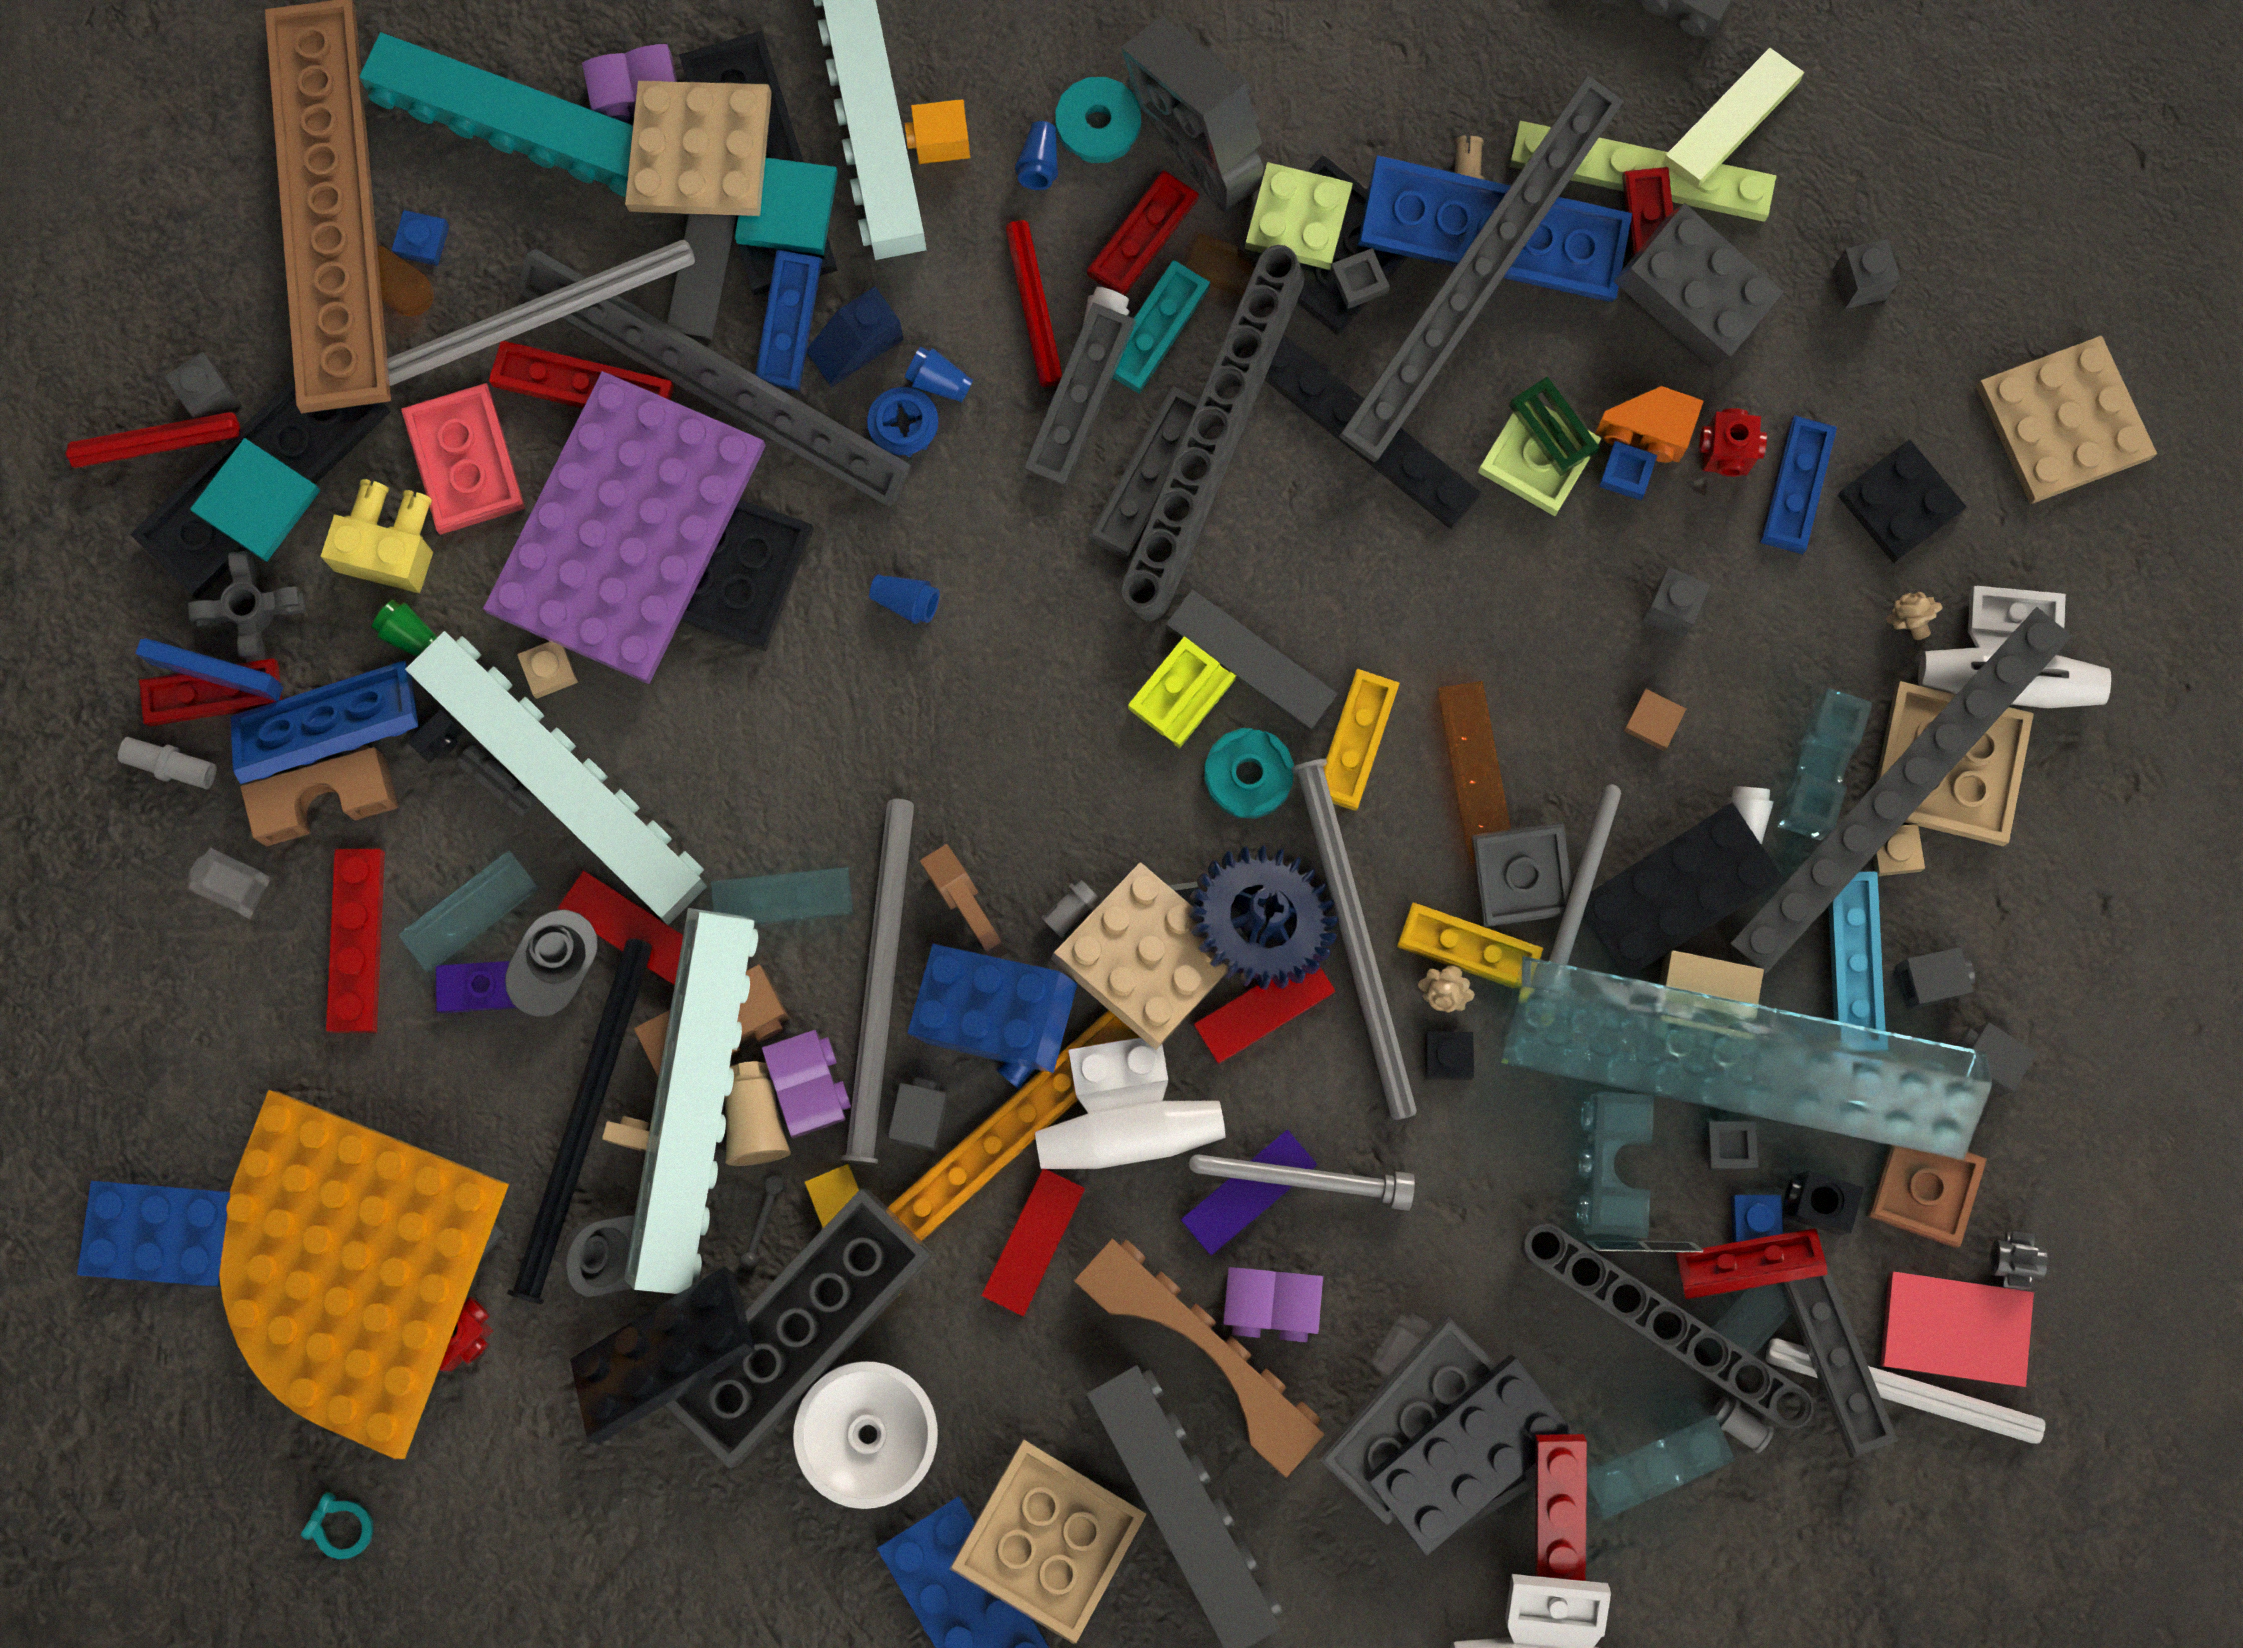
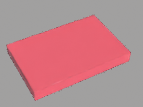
(463, 458)
(1957, 1329)

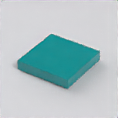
(793, 208)
(255, 499)

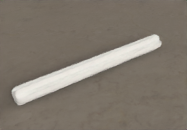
(1923, 1396)

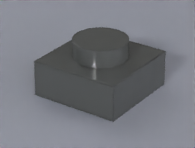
(1359, 278)
(1731, 1145)

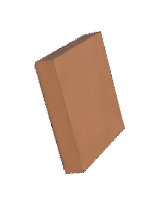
(1927, 1193)

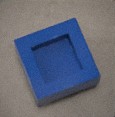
(420, 237)
(1628, 470)
(1755, 1216)

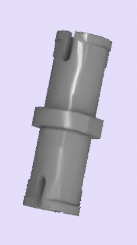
(167, 762)

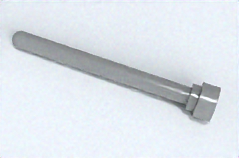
(1585, 875)
(1391, 1189)

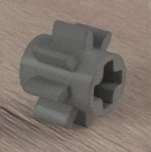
(2018, 1260)

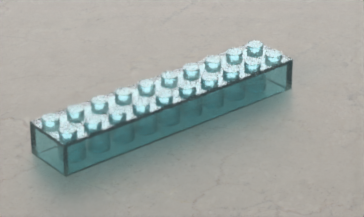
(1745, 1058)

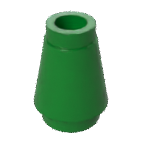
(403, 628)

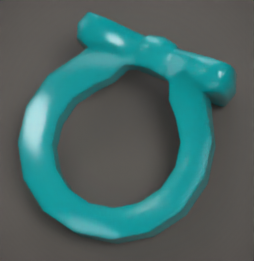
(328, 1505)

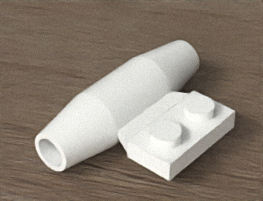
(1992, 619)
(1126, 1118)
(1551, 1614)

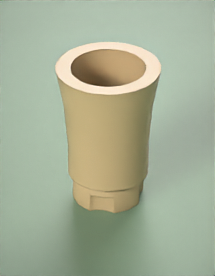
(753, 1118)

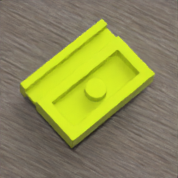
(1181, 692)

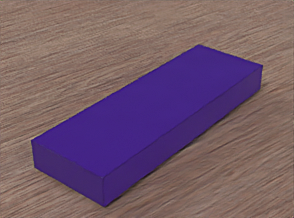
(1241, 1200)

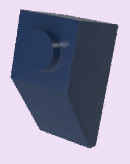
(855, 337)

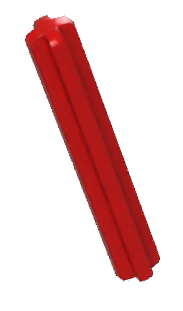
(1034, 303)
(153, 440)

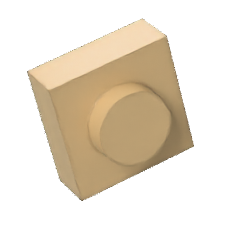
(547, 669)
(1900, 853)
(629, 1134)

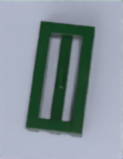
(1575, 457)

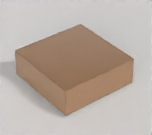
(1654, 719)

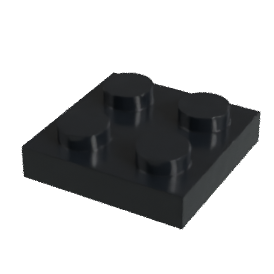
(1901, 501)

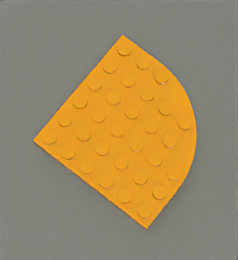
(349, 1267)

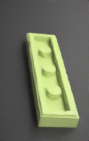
(1733, 118)

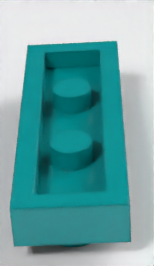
(1160, 324)

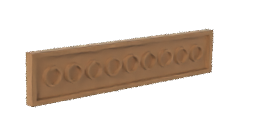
(327, 206)

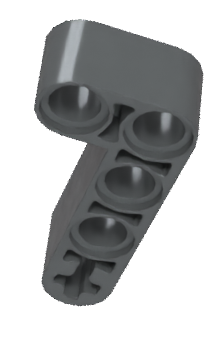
(1222, 190)

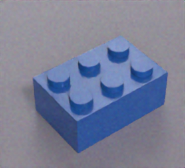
(993, 1008)

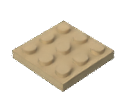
(698, 148)
(2066, 419)
(1983, 787)
(1141, 956)
(1048, 1541)

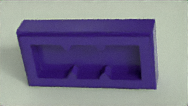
(472, 987)

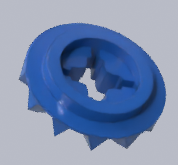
(917, 407)

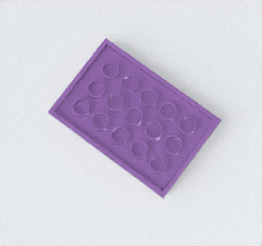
(625, 527)

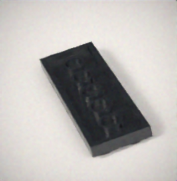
(749, 62)
(302, 441)

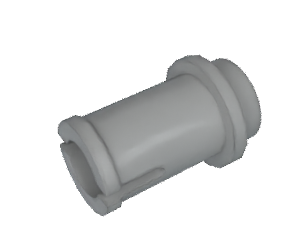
(1071, 908)
(1742, 1424)

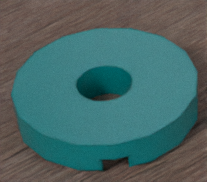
(1093, 96)
(1248, 799)

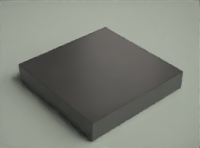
(1522, 873)

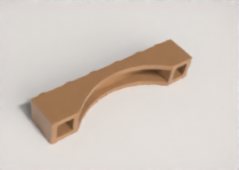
(1272, 1423)

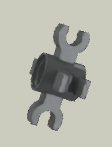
(244, 588)

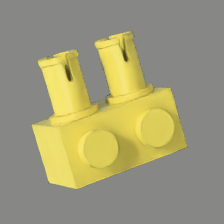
(377, 553)

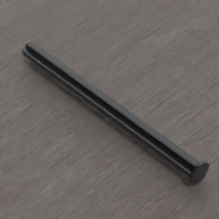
(582, 1122)

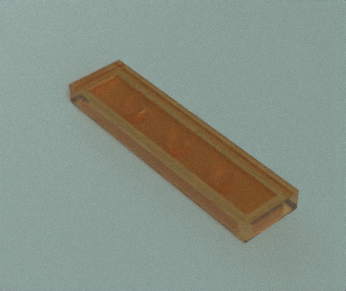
(1473, 760)

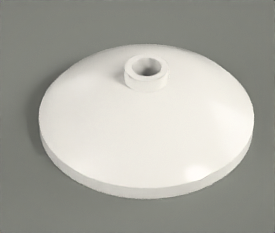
(830, 1440)

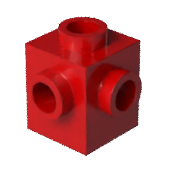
(1732, 442)
(470, 1336)

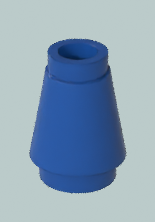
(1038, 157)
(938, 375)
(906, 597)

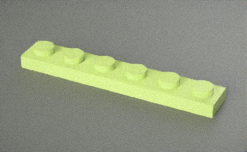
(1726, 190)

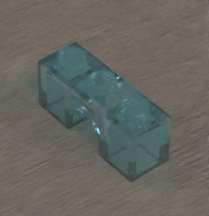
(1817, 780)
(1610, 1205)
(1657, 1466)

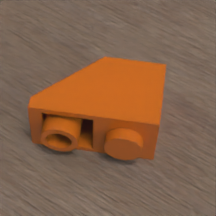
(1653, 422)

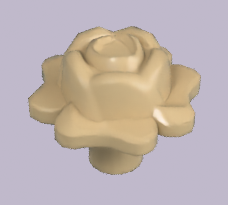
(1914, 613)
(1446, 989)

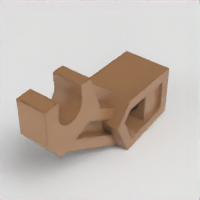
(958, 891)

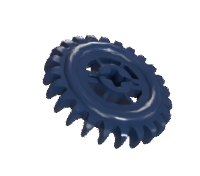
(1287, 898)

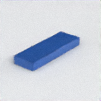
(788, 319)
(1798, 485)
(209, 669)

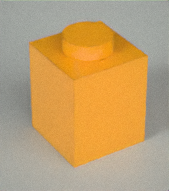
(938, 131)

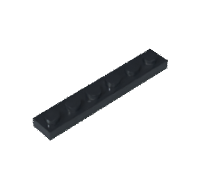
(1402, 462)

